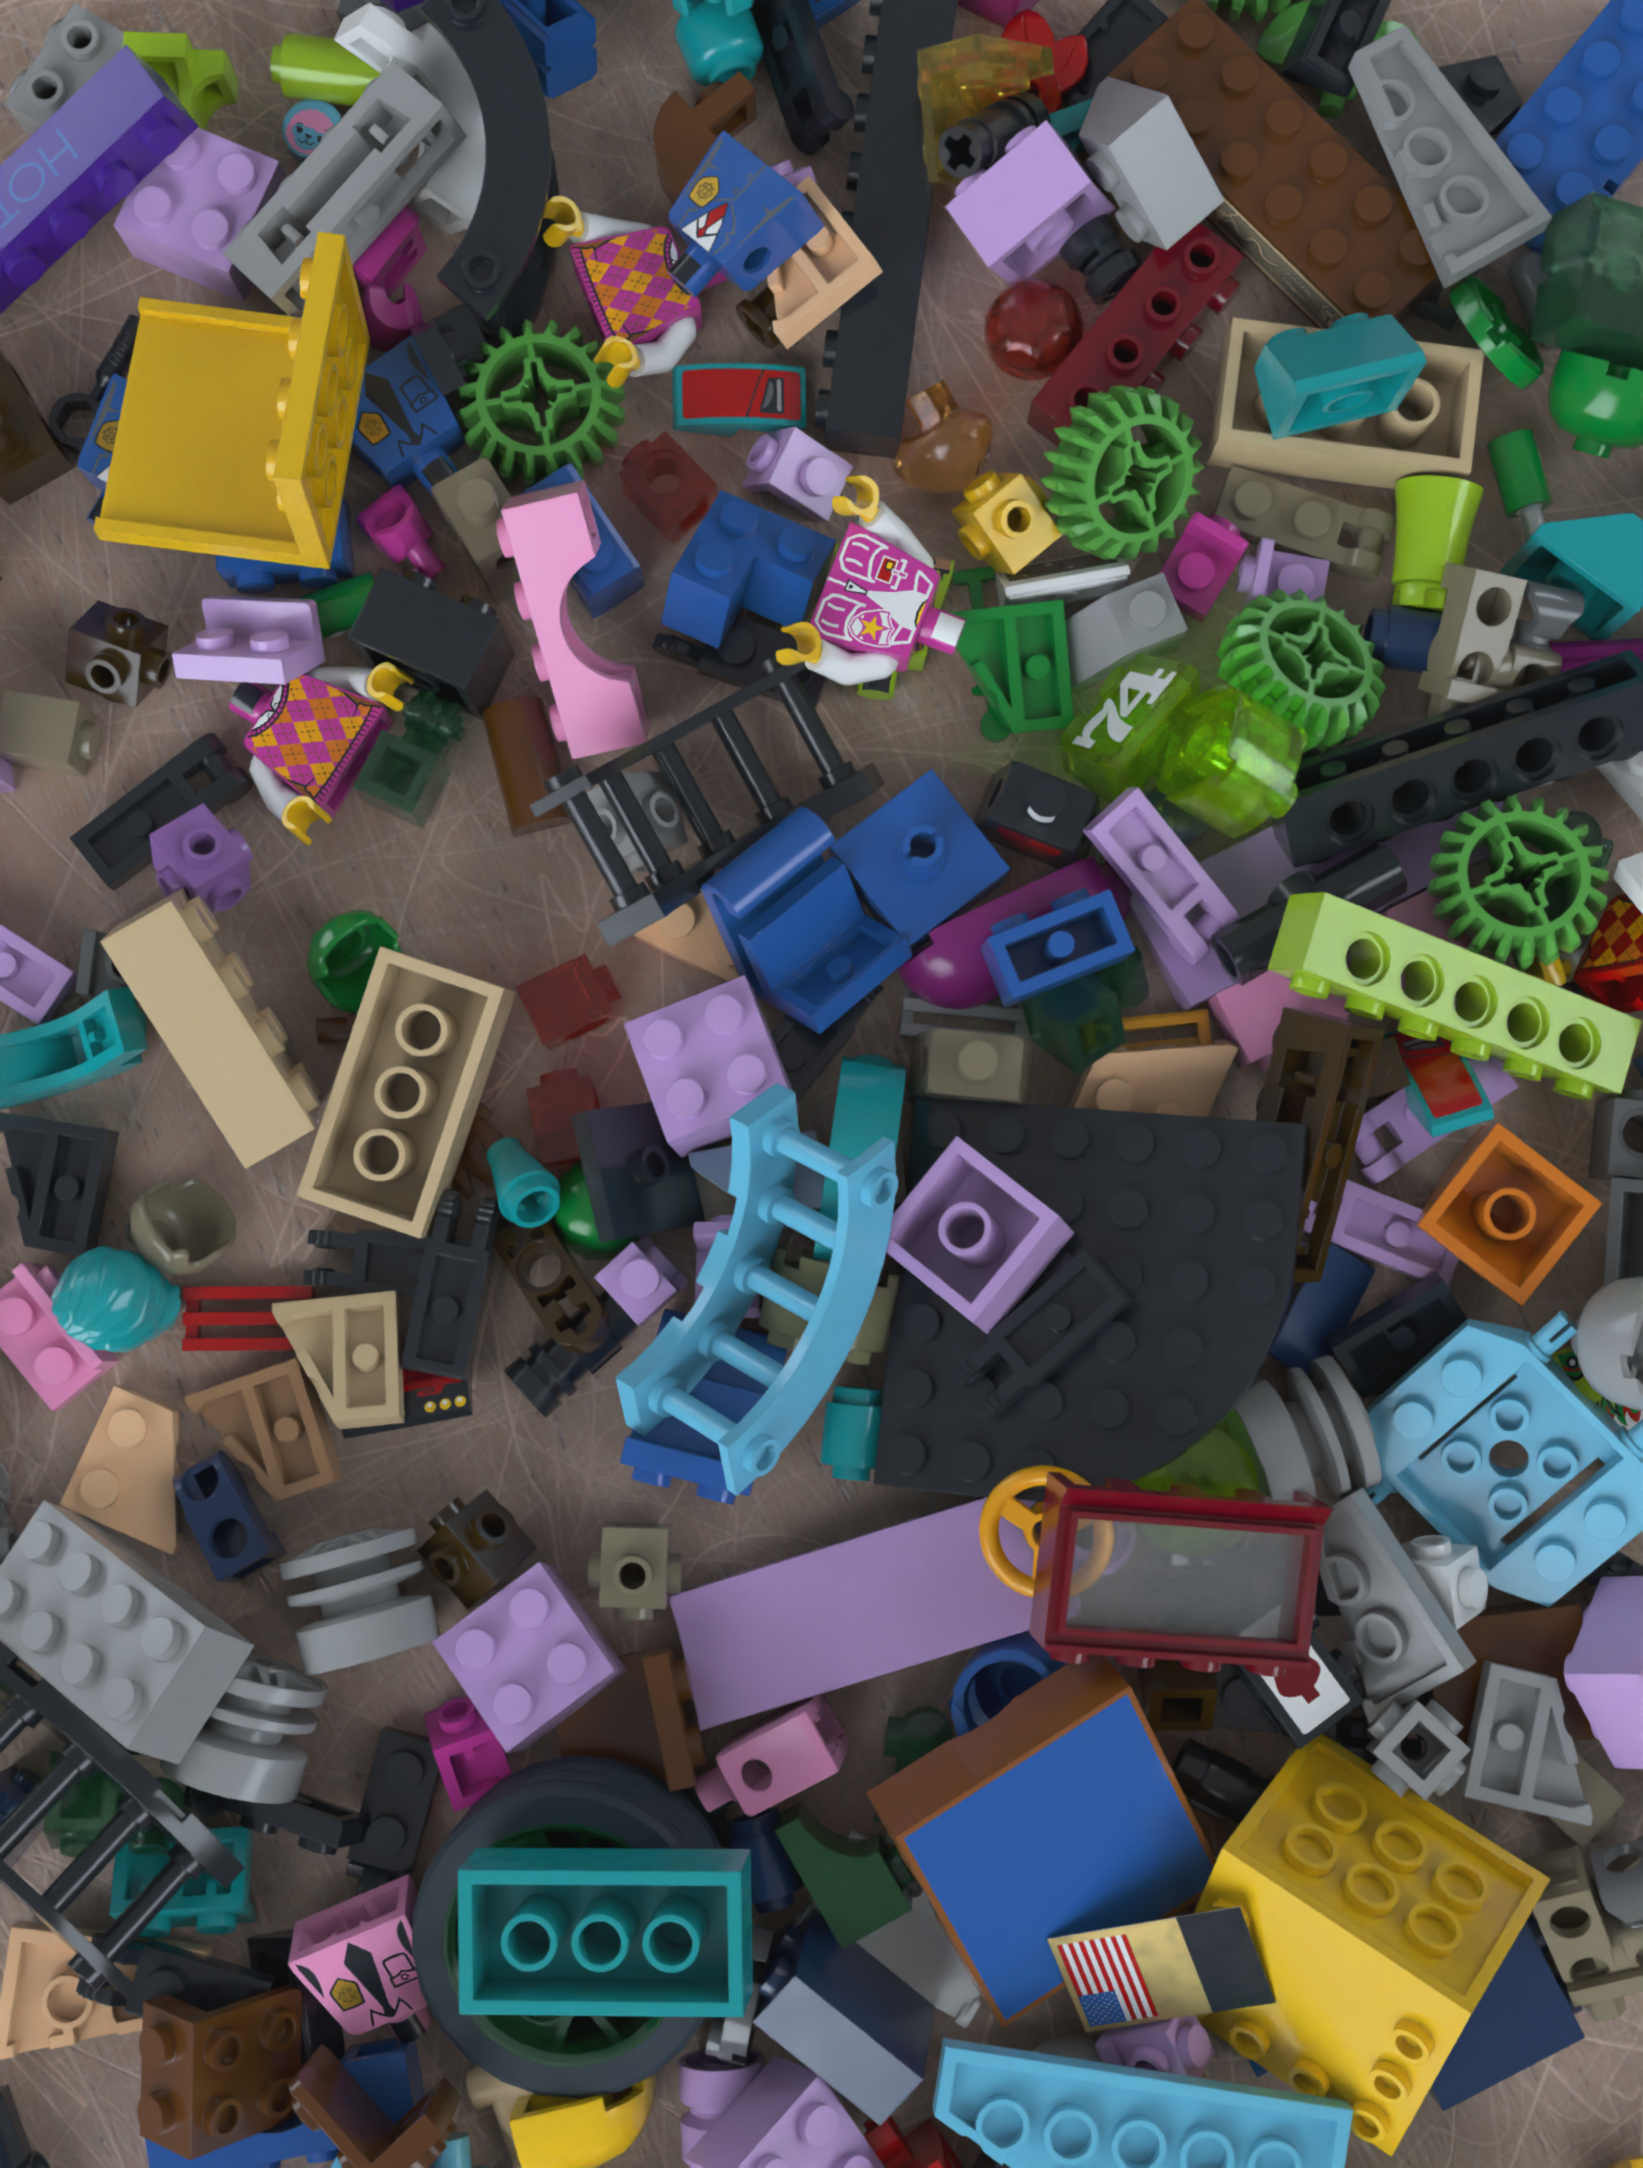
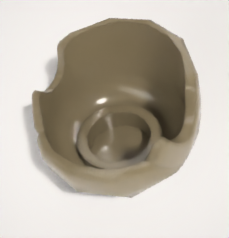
(182, 1226)

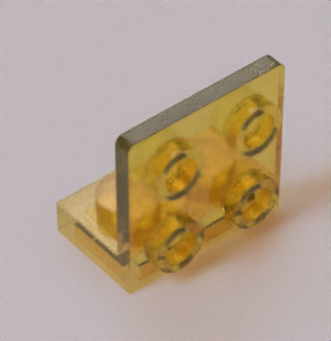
(967, 76)

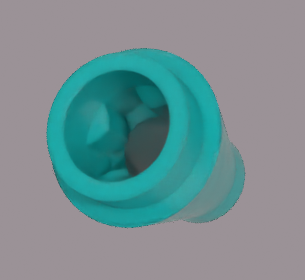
(522, 1185)

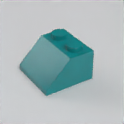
(1336, 373)
(1593, 557)

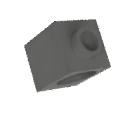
(1609, 1152)

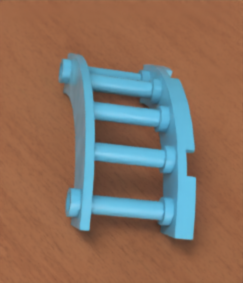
(738, 1267)

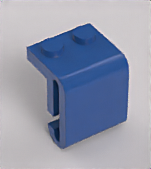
(800, 924)
(683, 1452)

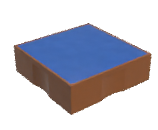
(1046, 1831)

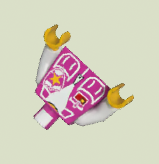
(873, 599)

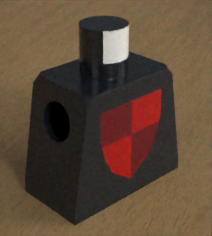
(1037, 814)

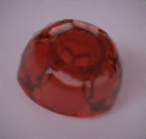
(1028, 317)

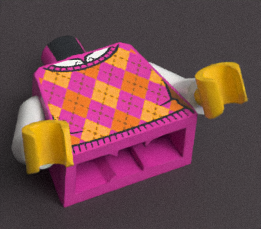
(625, 280)
(315, 737)

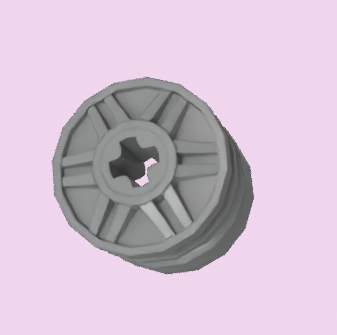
(1312, 1434)
(359, 1600)
(243, 1743)

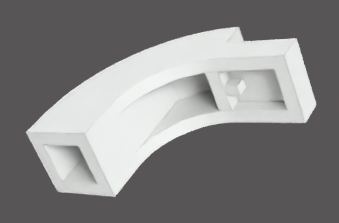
(382, 37)

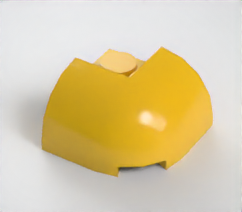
(577, 2130)

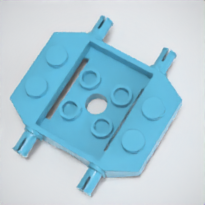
(1481, 1502)

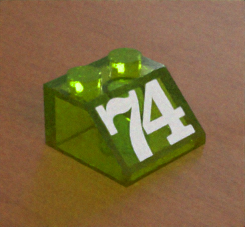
(1127, 728)

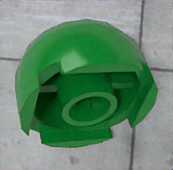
(1597, 403)

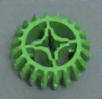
(517, 409)
(1105, 464)
(1304, 665)
(1503, 836)

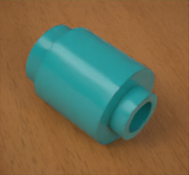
(851, 1432)

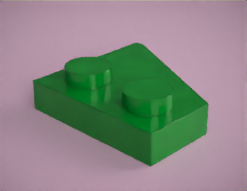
(1020, 663)

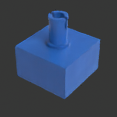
(920, 860)

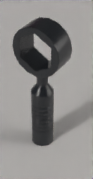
(115, 361)

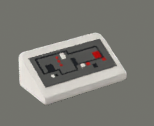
(1065, 579)

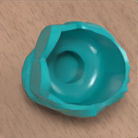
(114, 1300)

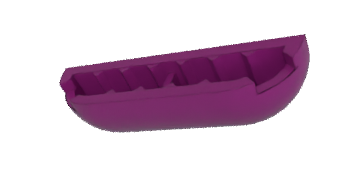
(952, 968)

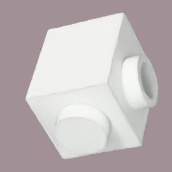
(1451, 1575)

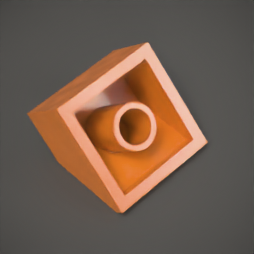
(1506, 1211)

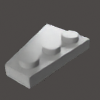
(1388, 1611)

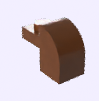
(686, 134)

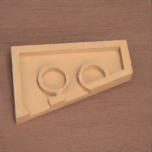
(41, 1997)

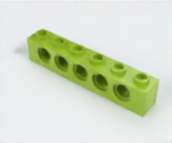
(1549, 1028)

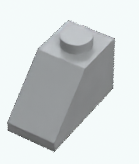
(1120, 627)

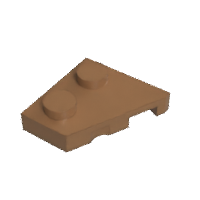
(273, 1427)

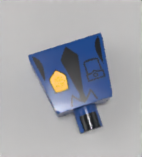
(405, 421)

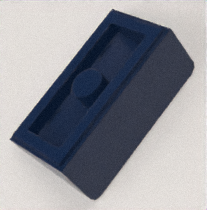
(1320, 1310)

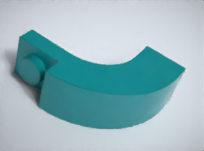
(72, 1050)
(865, 1111)

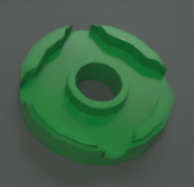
(1495, 332)

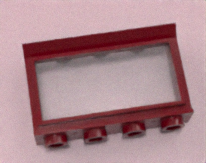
(1177, 1576)

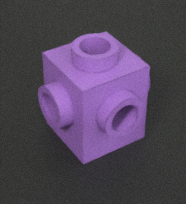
(202, 859)

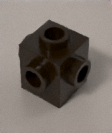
(118, 654)
(474, 1547)

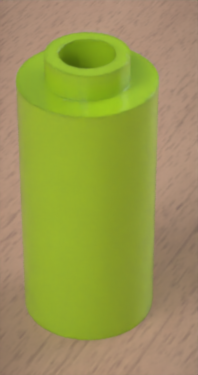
(319, 70)

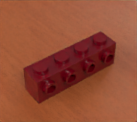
(1143, 326)

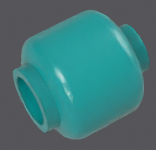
(718, 44)

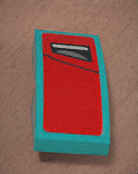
(738, 396)
(1442, 1085)

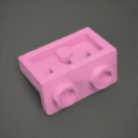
(38, 1345)

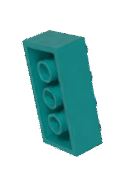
(605, 1932)

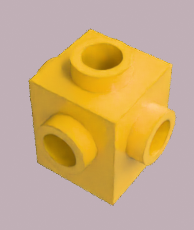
(1005, 520)

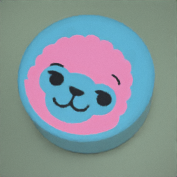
(306, 125)

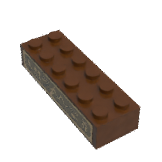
(1290, 184)

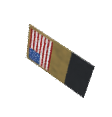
(1162, 1969)

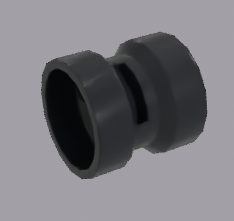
(1100, 258)

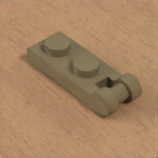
(1304, 522)

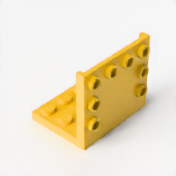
(241, 423)
(1370, 1931)

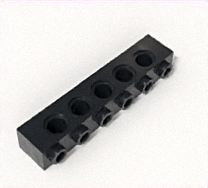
(1567, 726)

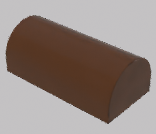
(523, 760)

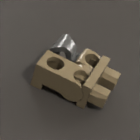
(1474, 645)
(1593, 1949)

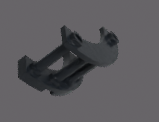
(503, 256)
(668, 882)
(142, 1805)

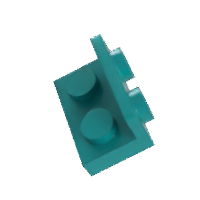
(197, 1902)

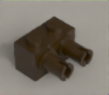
(27, 446)

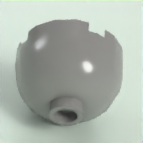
(1612, 1342)

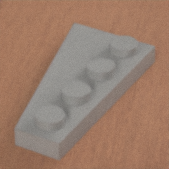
(1446, 163)

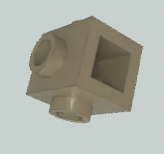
(641, 1544)

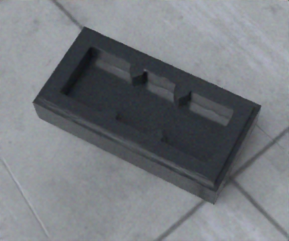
(1111, 38)

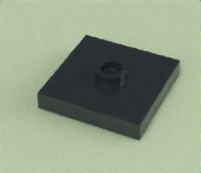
(634, 1174)

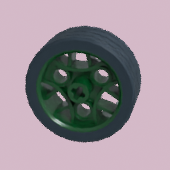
(541, 1810)

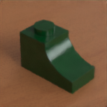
(851, 1880)

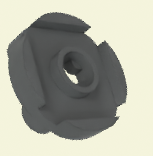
(733, 2036)

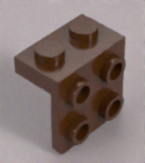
(642, 1720)
(218, 2070)
(366, 2138)

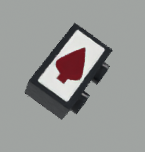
(1306, 1699)

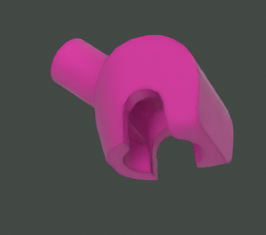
(388, 321)
(400, 531)

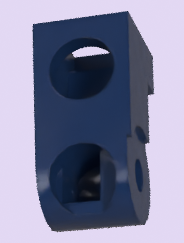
(225, 1519)

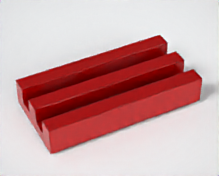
(194, 1317)

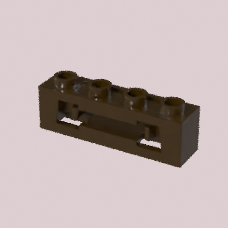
(1310, 1052)

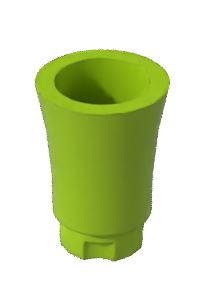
(1431, 529)

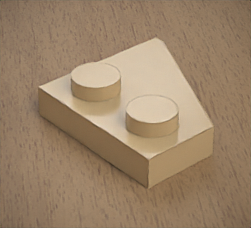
(350, 1354)

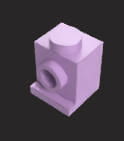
(642, 1280)
(1163, 2046)

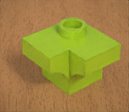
(198, 77)

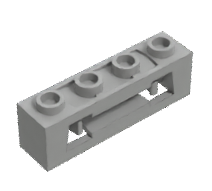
(347, 184)

